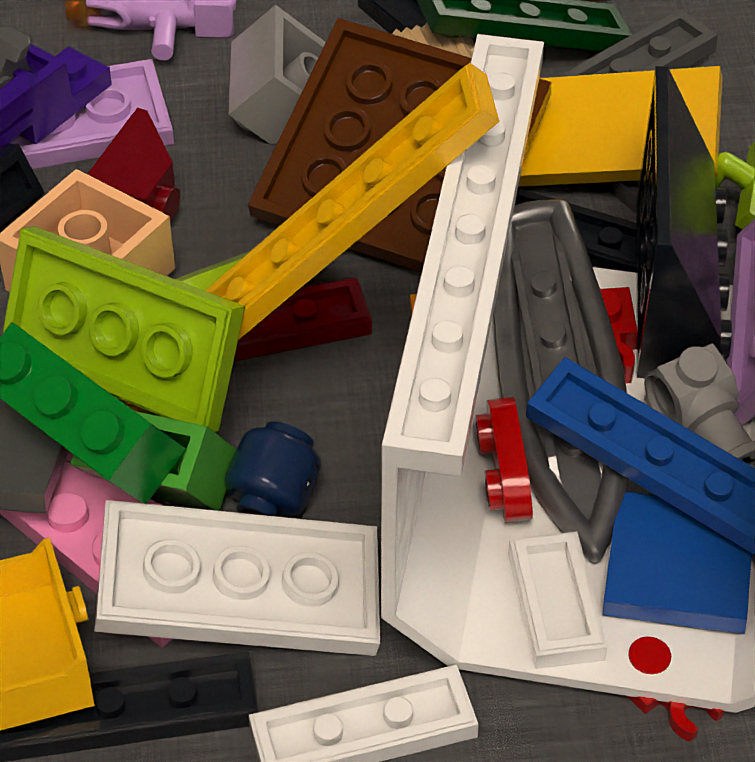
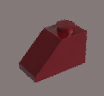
(140, 165)

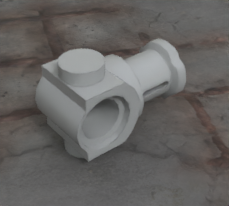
(702, 396)

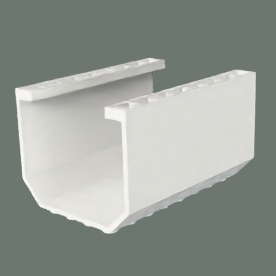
(441, 546)

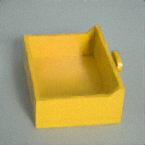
(40, 645)

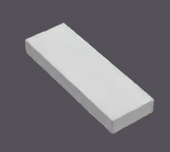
(369, 721)

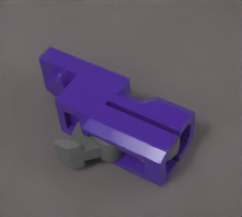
(42, 88)

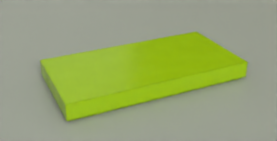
(126, 326)

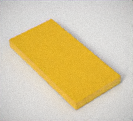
(600, 121)

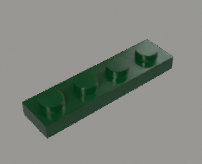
(554, 22)

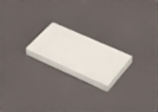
(238, 579)

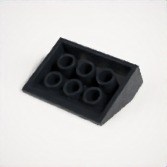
(678, 237)

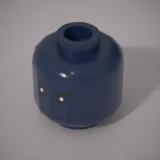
(273, 471)

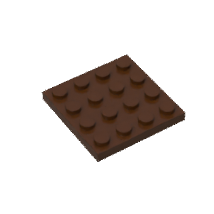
(350, 101)

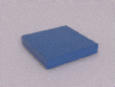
(674, 569)

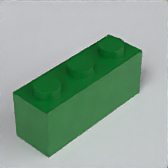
(84, 416)

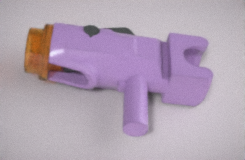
(208, 17)

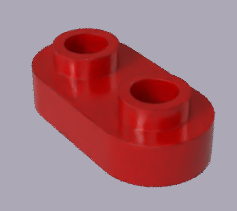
(509, 482)

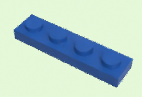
(649, 450)

